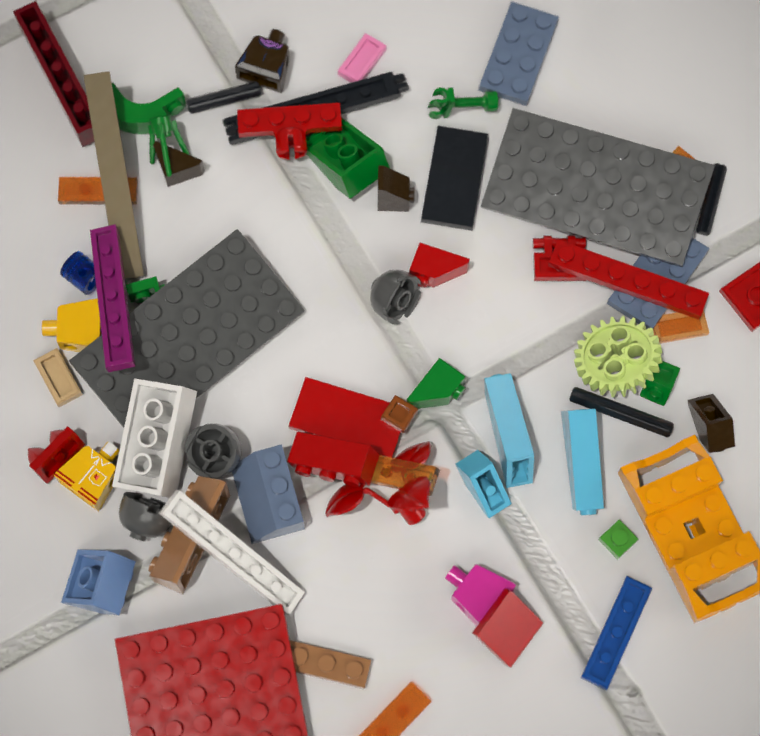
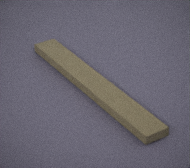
(113, 169)

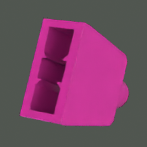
(476, 590)

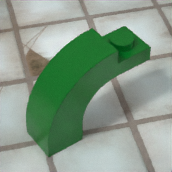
(136, 117)

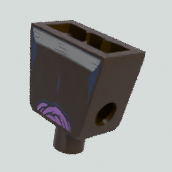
(265, 61)

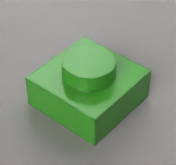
(618, 539)

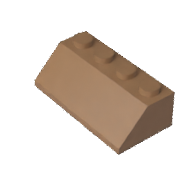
(179, 552)

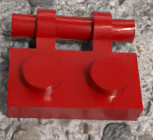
(542, 271)

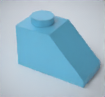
(483, 483)

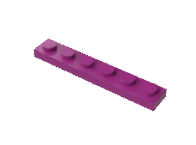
(112, 298)

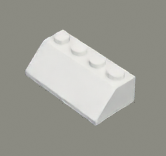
(154, 438)

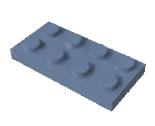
(518, 53)
(648, 312)

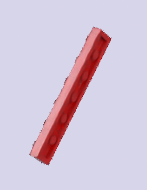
(628, 279)

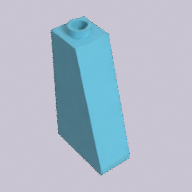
(509, 430)
(583, 460)

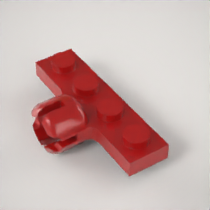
(289, 125)

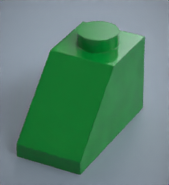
(438, 387)

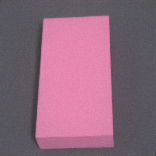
(362, 59)

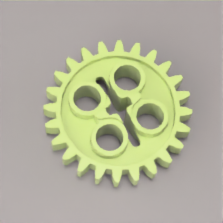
(618, 356)

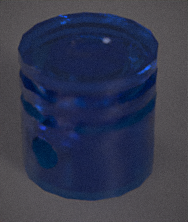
(79, 272)

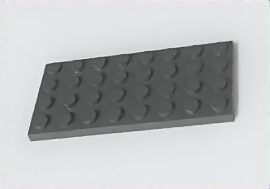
(598, 187)
(196, 325)

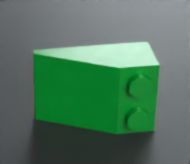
(346, 158)

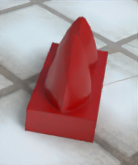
(62, 448)

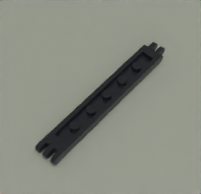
(350, 96)

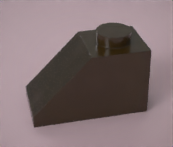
(394, 190)
(712, 423)

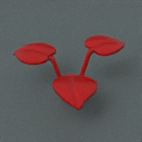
(408, 501)

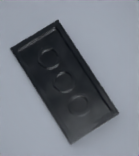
(454, 178)

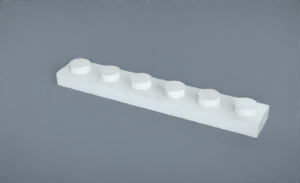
(231, 551)

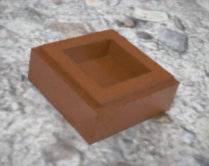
(399, 414)

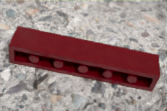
(56, 70)

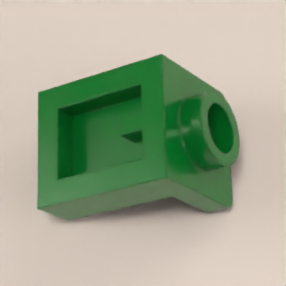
(143, 289)
(661, 387)

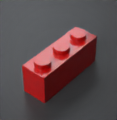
(333, 459)

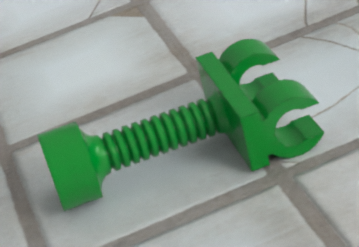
(488, 101)

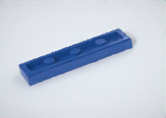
(616, 633)

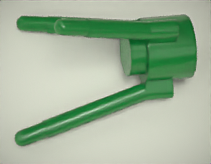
(162, 128)

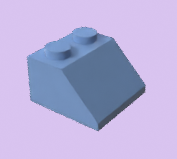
(98, 581)

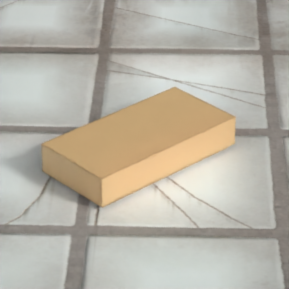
(57, 377)

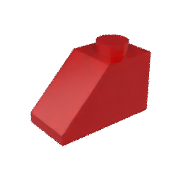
(437, 266)

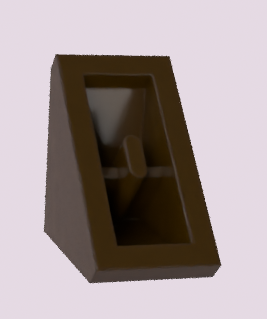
(182, 165)

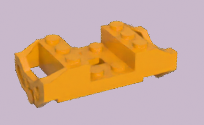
(693, 498)

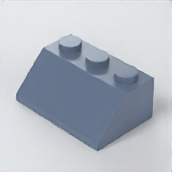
(267, 495)

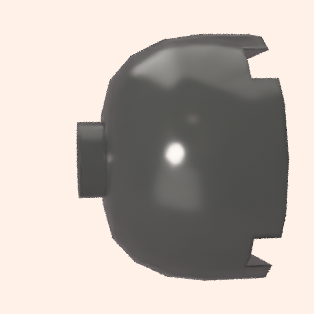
(395, 295)
(213, 450)
(142, 516)

